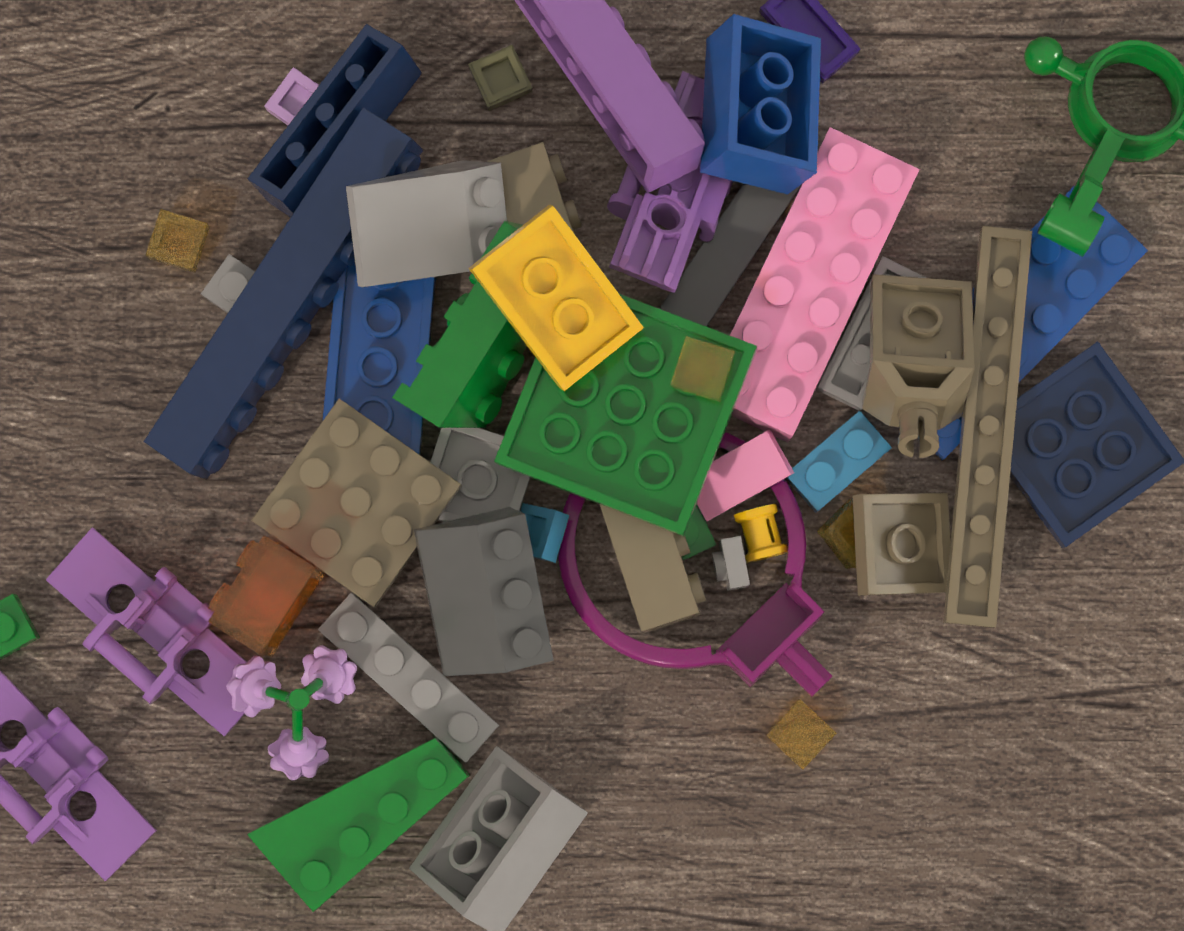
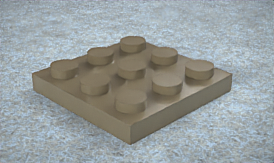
(356, 502)

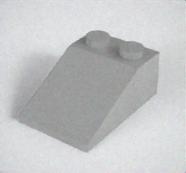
(425, 221)

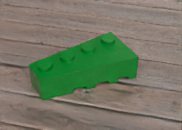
(469, 363)
(349, 827)

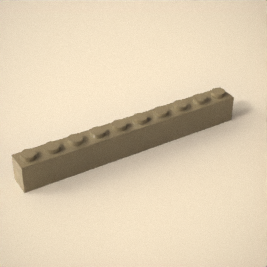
(646, 553)

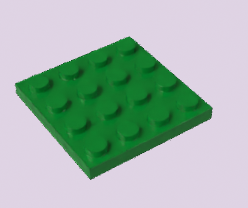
(622, 426)

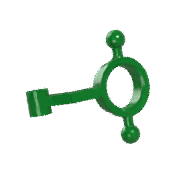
(1071, 220)

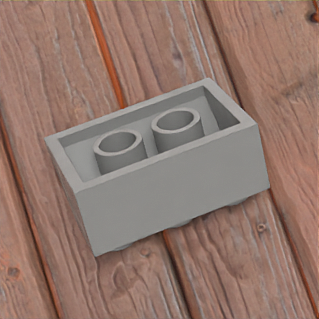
(497, 841)

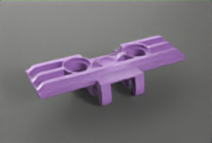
(680, 206)
(160, 614)
(64, 764)

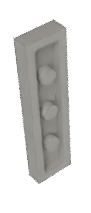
(408, 677)

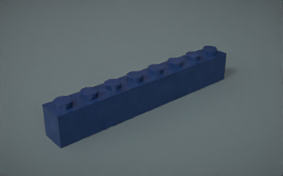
(277, 303)

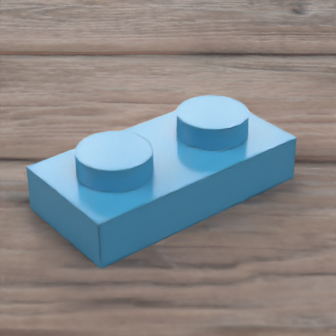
(838, 461)

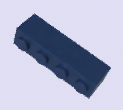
(370, 75)

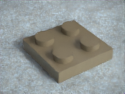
(901, 543)

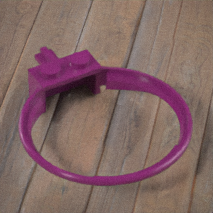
(757, 645)

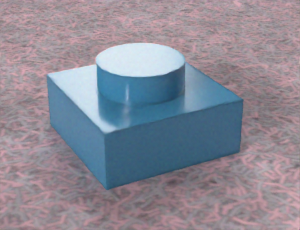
(545, 531)

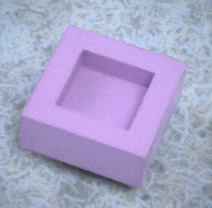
(290, 96)

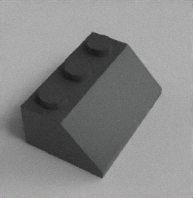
(484, 593)

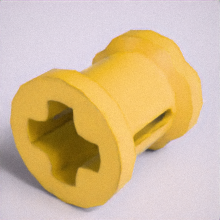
(761, 533)

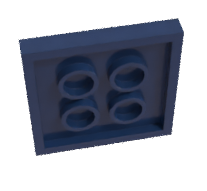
(1086, 445)

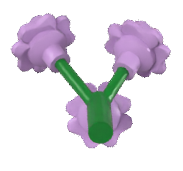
(325, 677)

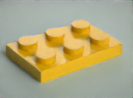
(556, 297)

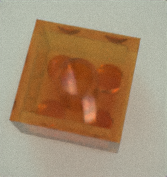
(264, 595)

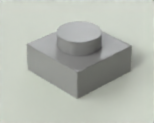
(227, 283)
(731, 563)

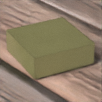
(500, 77)

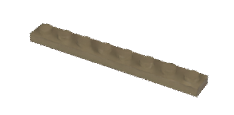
(988, 428)

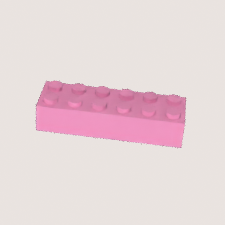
(816, 277)

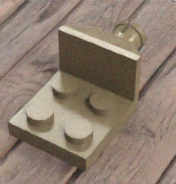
(919, 356)

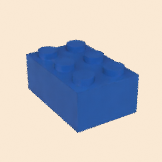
(761, 104)

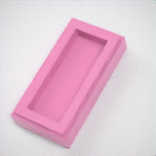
(743, 474)

